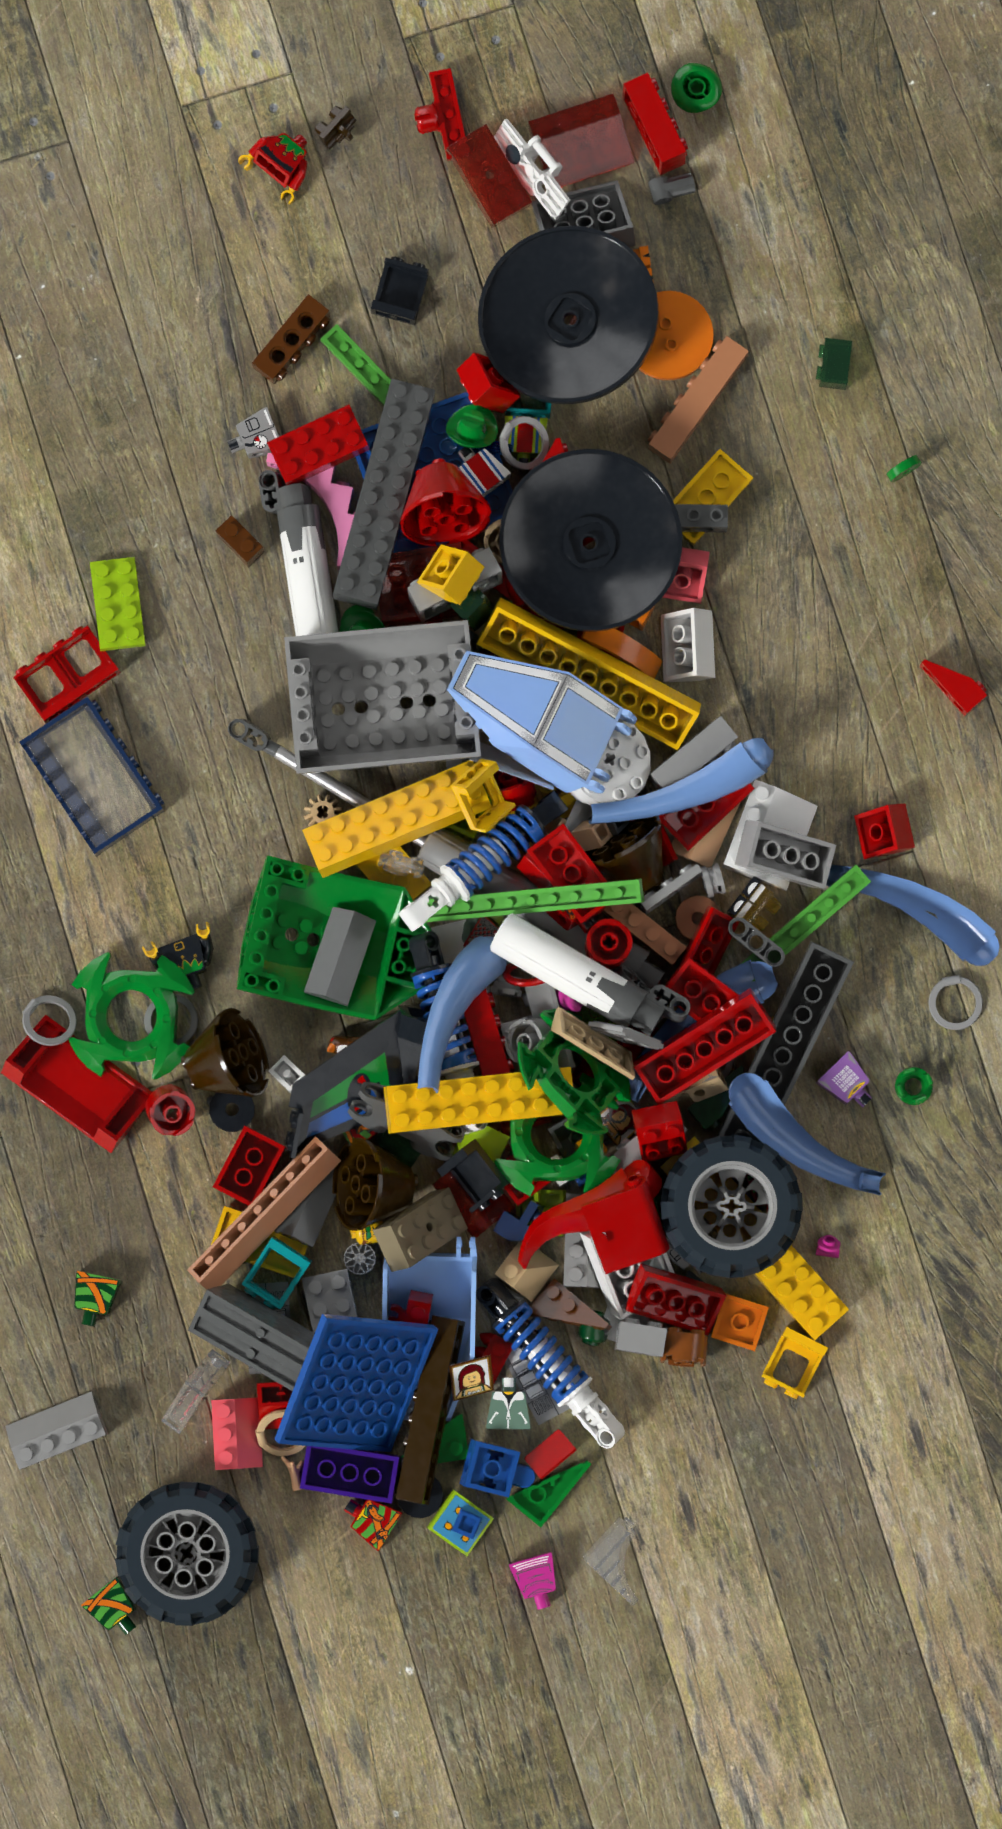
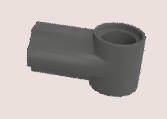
(665, 189)

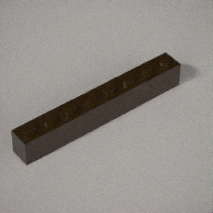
(429, 1414)

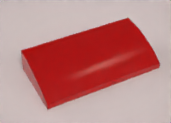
(674, 1299)

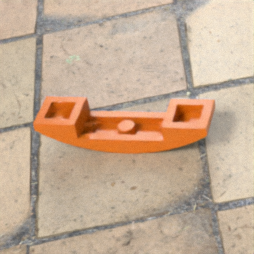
(625, 649)

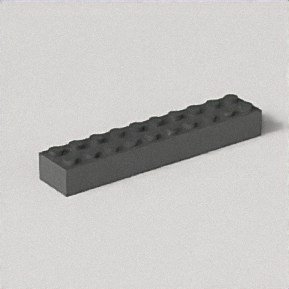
(384, 494)
(797, 1026)

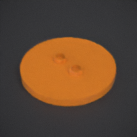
(681, 339)

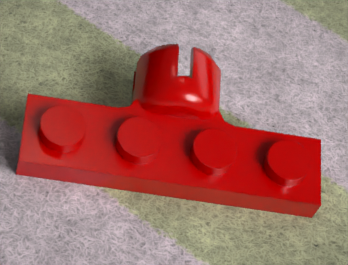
(444, 112)

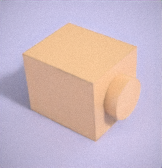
(591, 835)

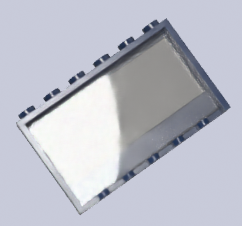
(92, 775)

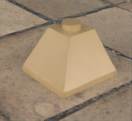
(529, 1280)

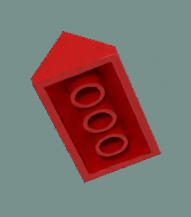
(709, 939)

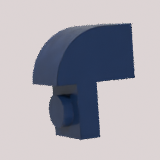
(513, 1227)

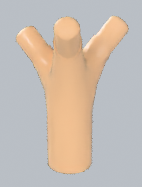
(294, 1472)

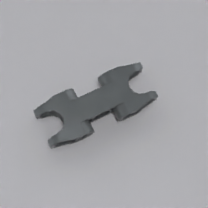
(422, 1141)

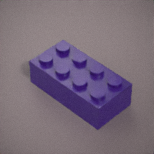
(350, 1473)

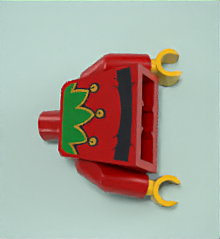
(281, 159)

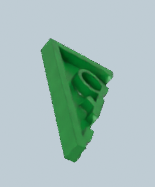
(454, 1441)
(543, 1498)

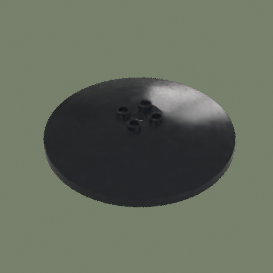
(559, 276)
(597, 498)

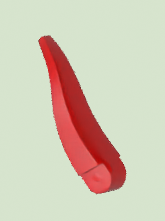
(569, 1216)

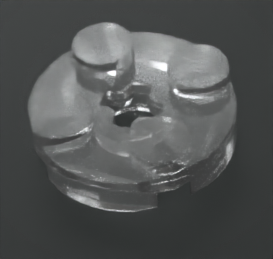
(400, 865)

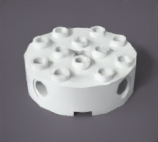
(627, 764)

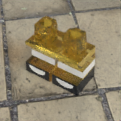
(758, 896)

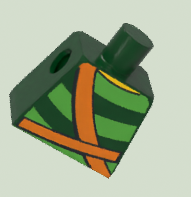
(94, 1295)
(112, 1606)

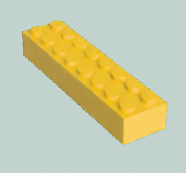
(390, 821)
(467, 1102)

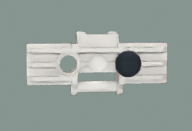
(522, 159)

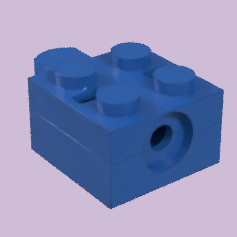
(495, 1469)

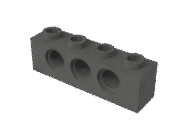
(703, 517)

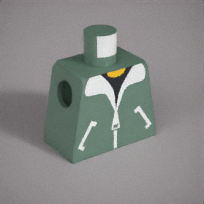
(508, 1408)

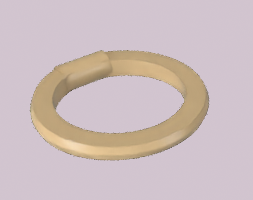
(261, 1437)

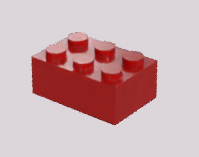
(249, 1166)

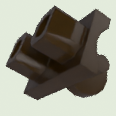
(339, 127)

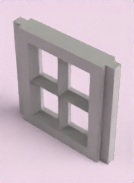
(626, 1035)

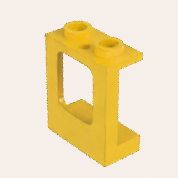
(469, 782)
(801, 1345)

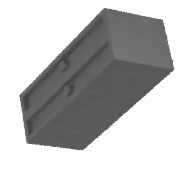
(252, 1333)

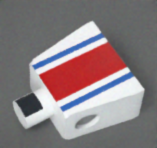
(483, 470)

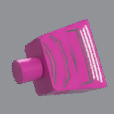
(535, 1578)

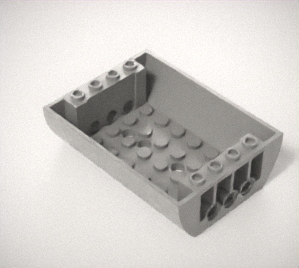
(379, 670)

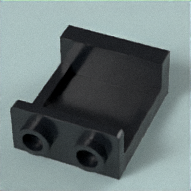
(400, 290)
(476, 1175)

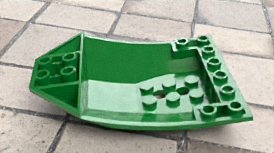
(302, 900)

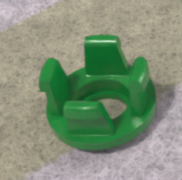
(925, 1080)

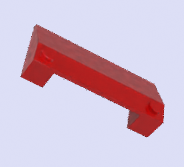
(55, 1076)

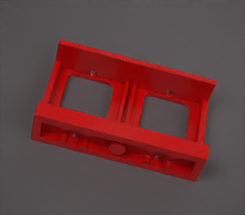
(75, 687)

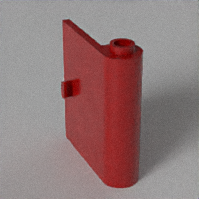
(630, 1225)

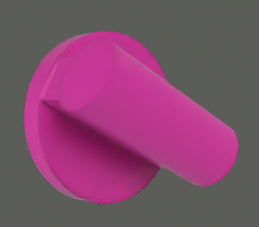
(828, 1246)

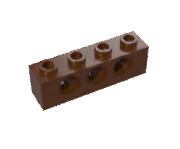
(308, 309)

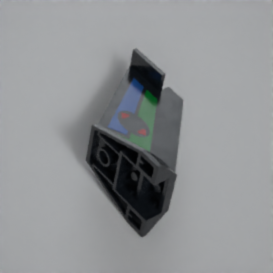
(382, 1056)

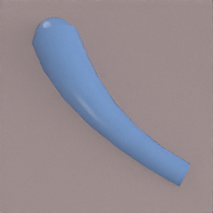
(464, 980)

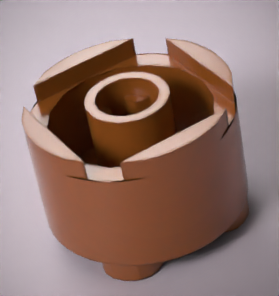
(685, 1348)

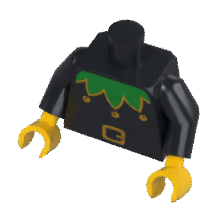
(189, 954)

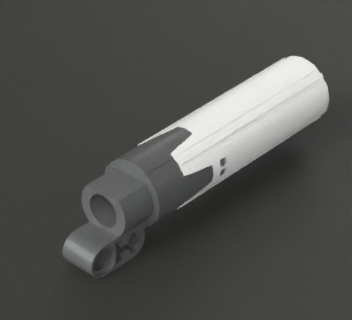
(302, 553)
(585, 978)

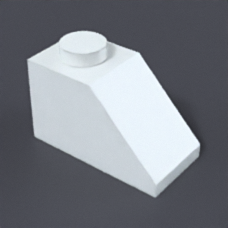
(286, 1072)

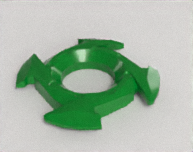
(103, 989)
(576, 1105)
(533, 1166)

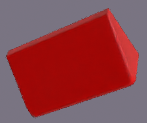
(550, 1454)

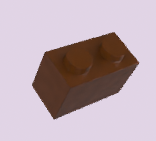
(240, 541)

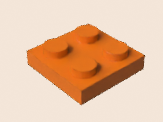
(740, 1322)

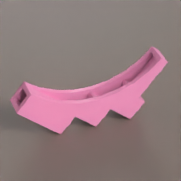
(336, 498)

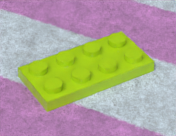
(117, 604)

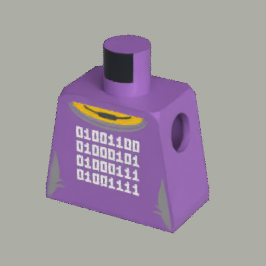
(846, 1081)

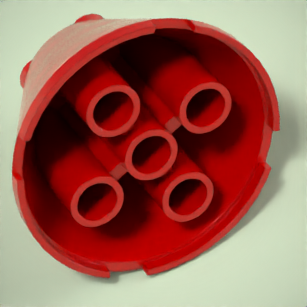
(443, 506)

